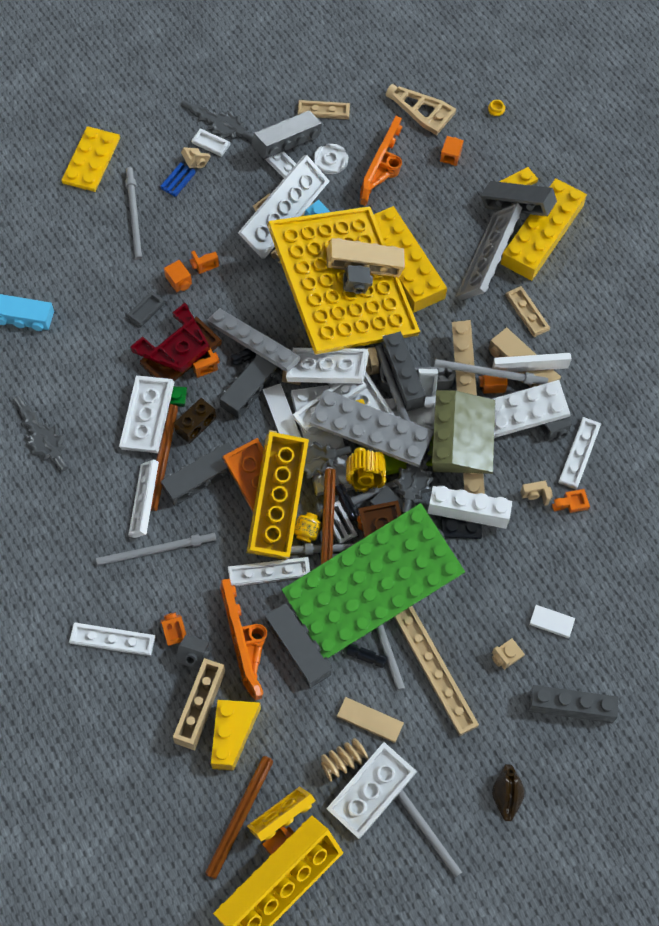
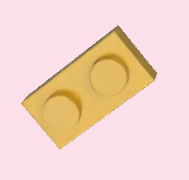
(523, 177)

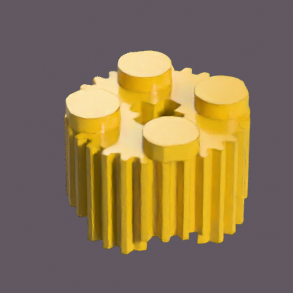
(366, 469)

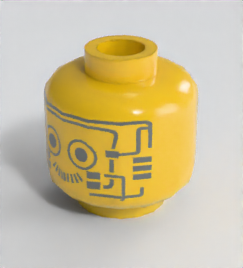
(307, 527)

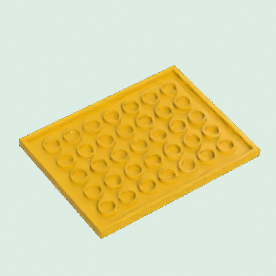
(329, 313)

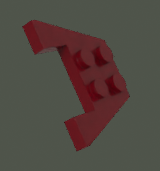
(180, 348)

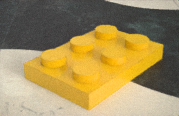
(281, 814)

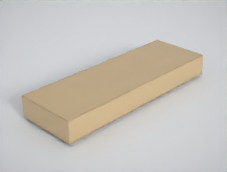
(325, 109)
(527, 311)
(370, 720)

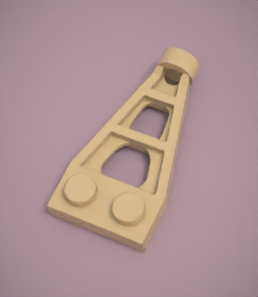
(437, 119)

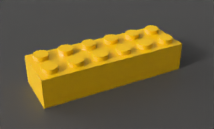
(542, 233)
(419, 277)
(277, 496)
(282, 877)

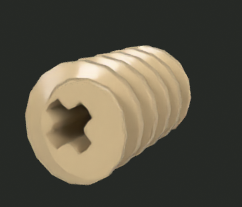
(343, 758)

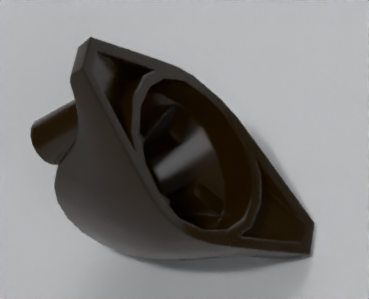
(508, 792)

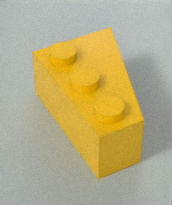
(232, 727)

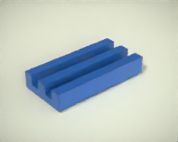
(171, 177)

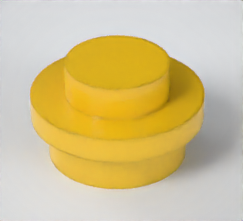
(496, 108)

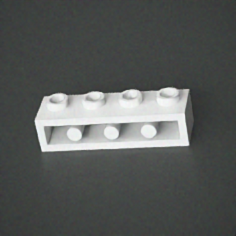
(470, 506)

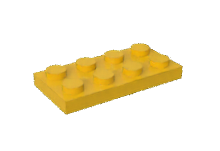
(91, 159)

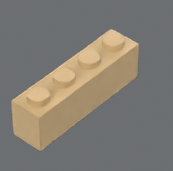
(380, 258)
(509, 345)
(199, 704)

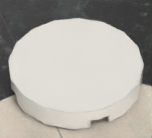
(327, 162)

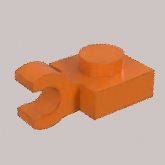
(573, 500)

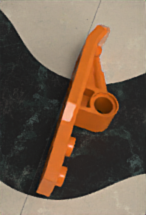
(384, 164)
(246, 647)

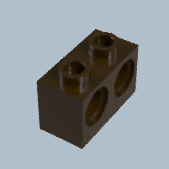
(195, 420)

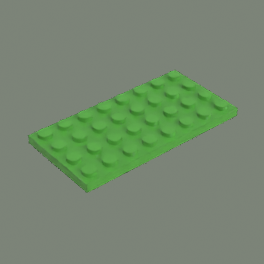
(373, 581)

